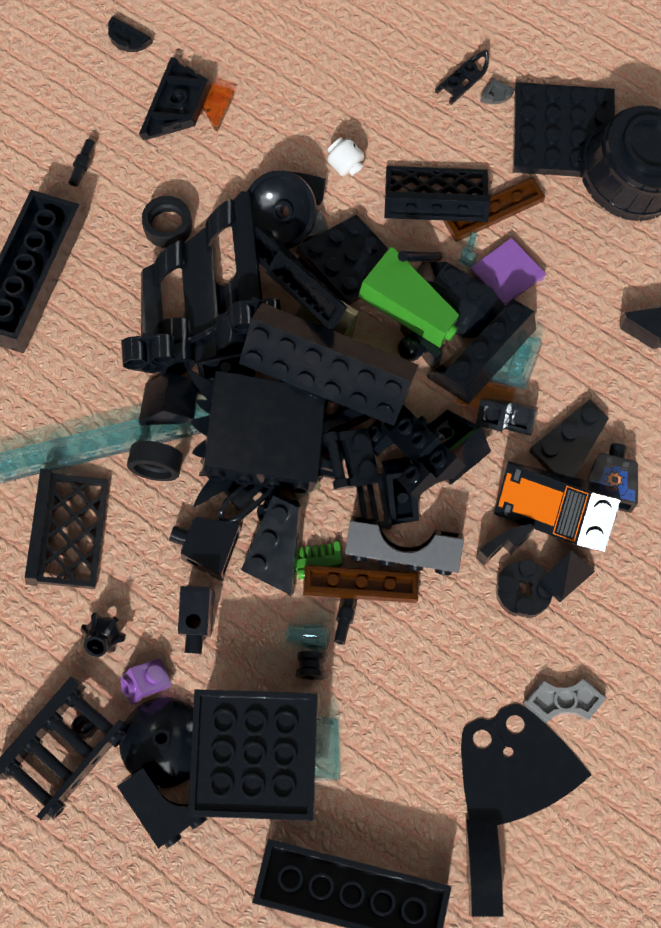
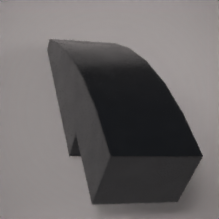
(483, 869)

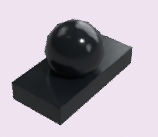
(414, 346)

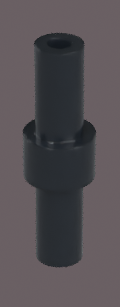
(81, 162)
(344, 618)

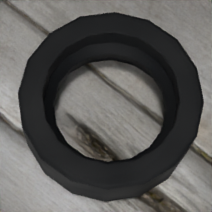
(161, 205)
(155, 461)

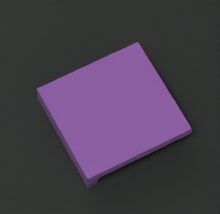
(508, 271)

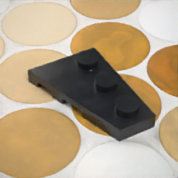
(571, 441)
(275, 545)

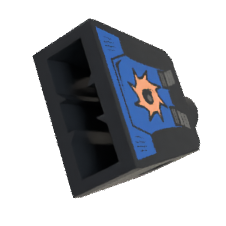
(618, 473)
(195, 603)

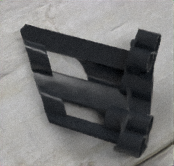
(214, 314)

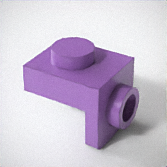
(144, 680)

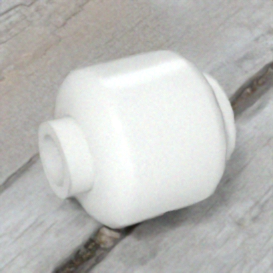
(345, 157)

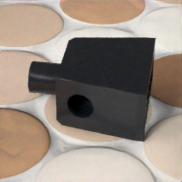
(207, 544)

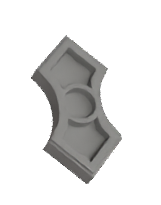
(552, 701)

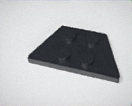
(176, 101)

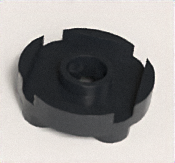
(521, 604)

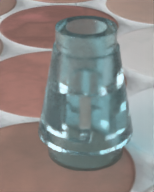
(309, 636)

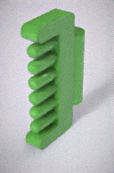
(330, 560)

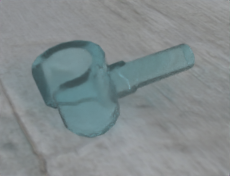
(468, 256)

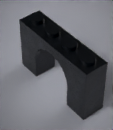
(158, 815)

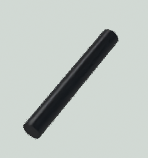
(410, 256)

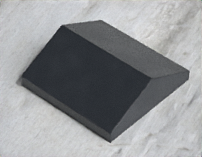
(169, 400)

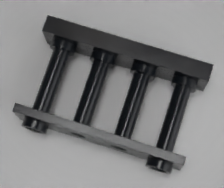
(51, 719)

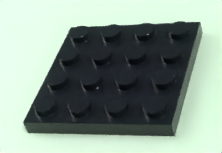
(554, 124)
(253, 755)

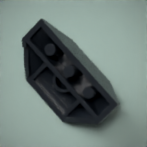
(469, 297)

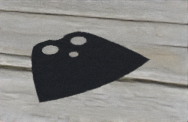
(521, 785)

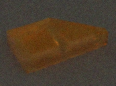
(217, 104)

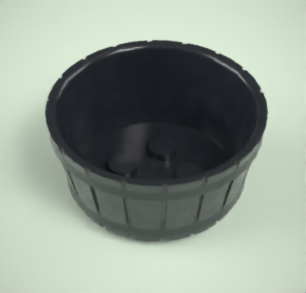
(624, 164)

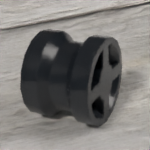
(311, 665)

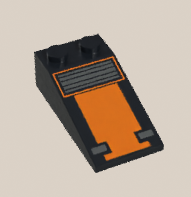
(559, 505)

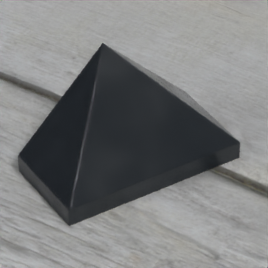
(567, 575)

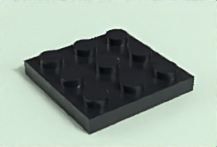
(343, 257)

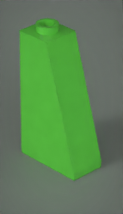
(409, 299)

